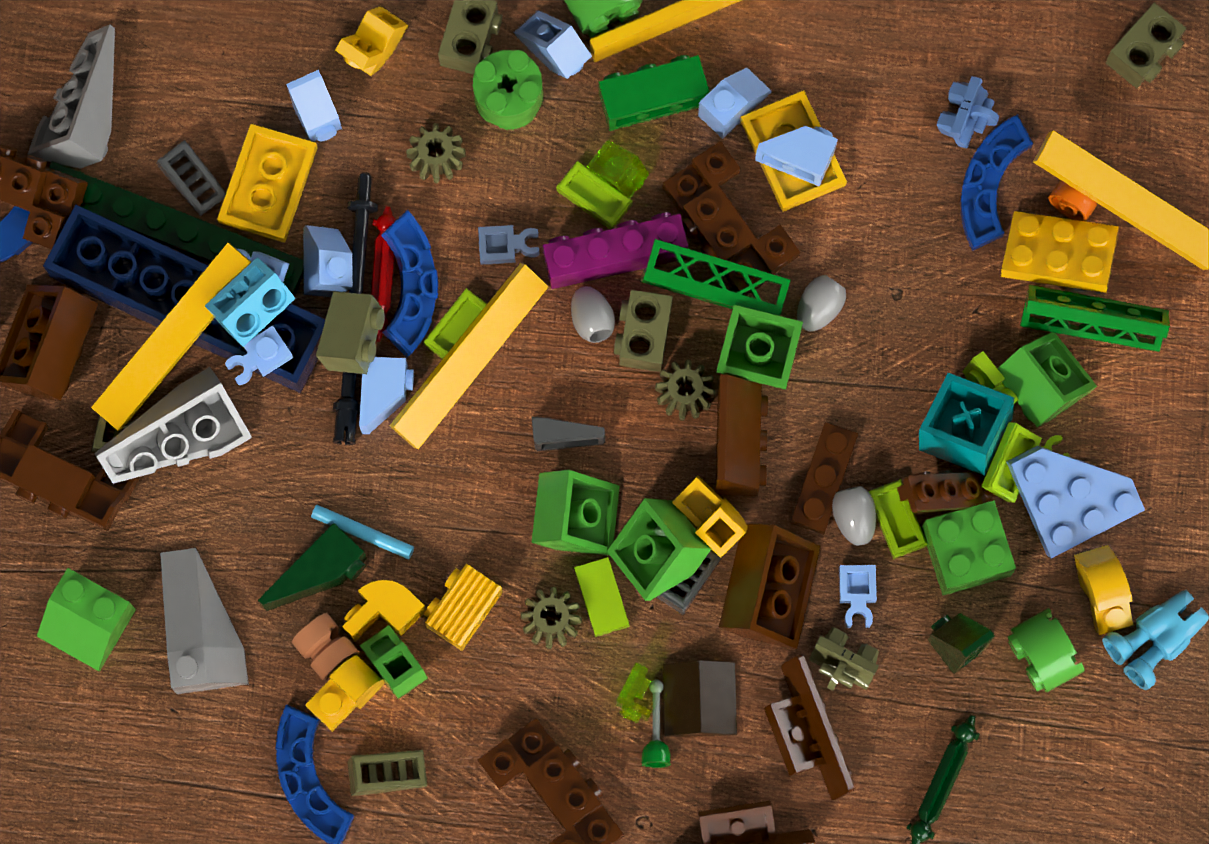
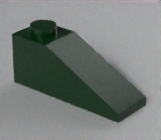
(321, 567)
(959, 640)

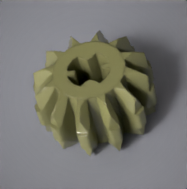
(440, 164)
(699, 391)
(562, 611)

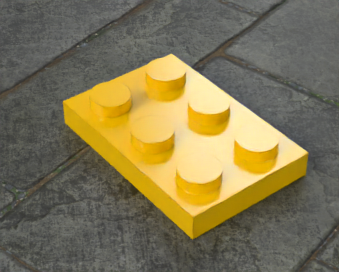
(780, 119)
(267, 183)
(1060, 251)

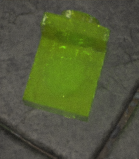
(619, 168)
(634, 687)

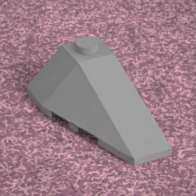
(83, 116)
(181, 427)
(199, 632)

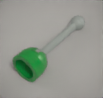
(656, 752)

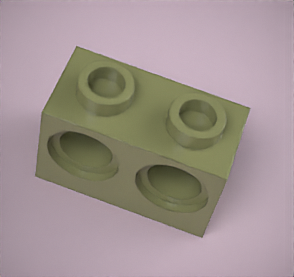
(462, 32)
(1142, 43)
(650, 331)

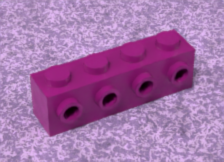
(611, 251)

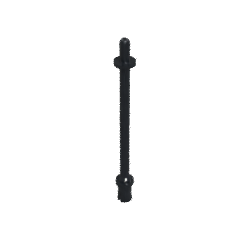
(347, 406)

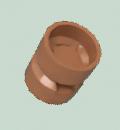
(324, 645)

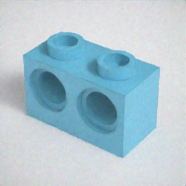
(250, 301)

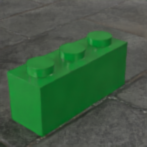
(652, 91)

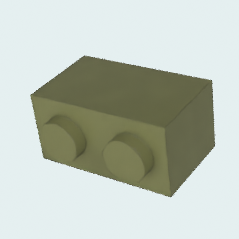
(350, 332)

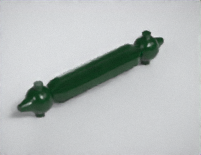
(943, 781)

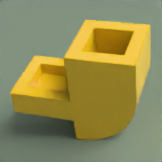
(373, 40)
(714, 517)
(1106, 588)
(383, 600)
(348, 688)

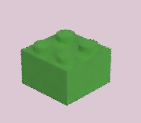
(968, 548)

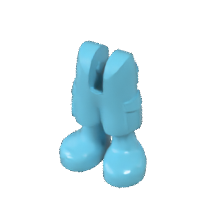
(1166, 631)

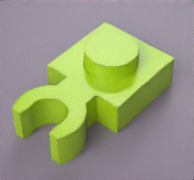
(984, 372)

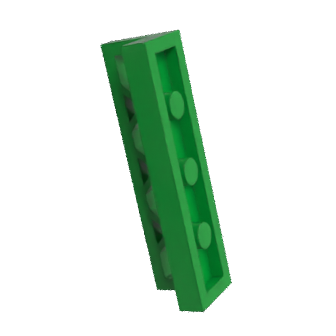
(710, 293)
(1097, 313)

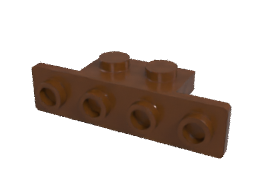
(945, 491)
(805, 731)
(746, 825)

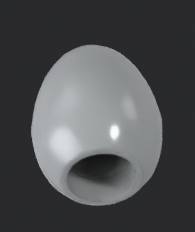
(820, 303)
(592, 315)
(855, 514)

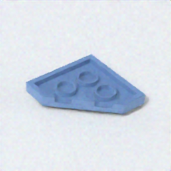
(1071, 497)

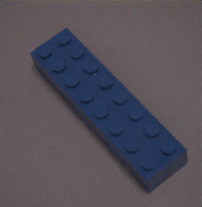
(150, 281)

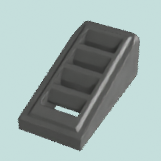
(173, 156)
(559, 434)
(682, 604)

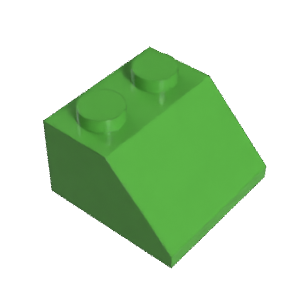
(760, 347)
(1045, 378)
(575, 512)
(658, 548)
(84, 619)

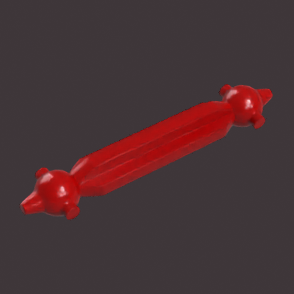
(383, 267)

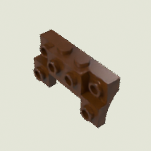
(41, 191)
(718, 224)
(54, 480)
(556, 782)

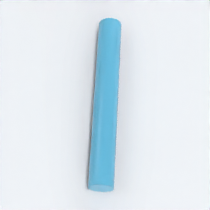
(363, 532)

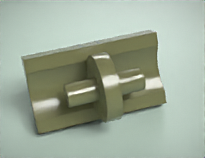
(843, 664)

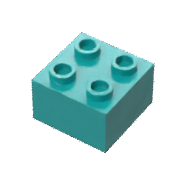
(965, 423)

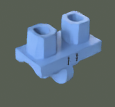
(973, 113)

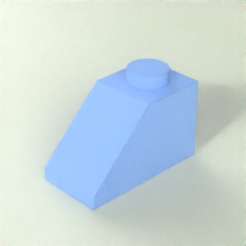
(554, 44)
(731, 100)
(314, 107)
(800, 153)
(326, 262)
(383, 390)

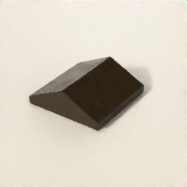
(699, 699)

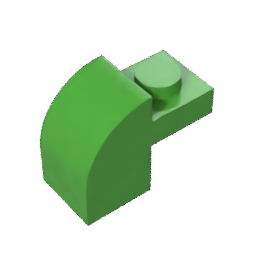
(394, 662)

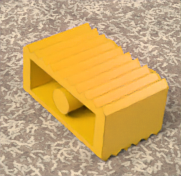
(463, 606)

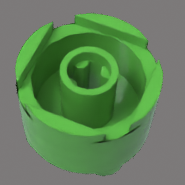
(595, 15)
(510, 70)
(1045, 650)

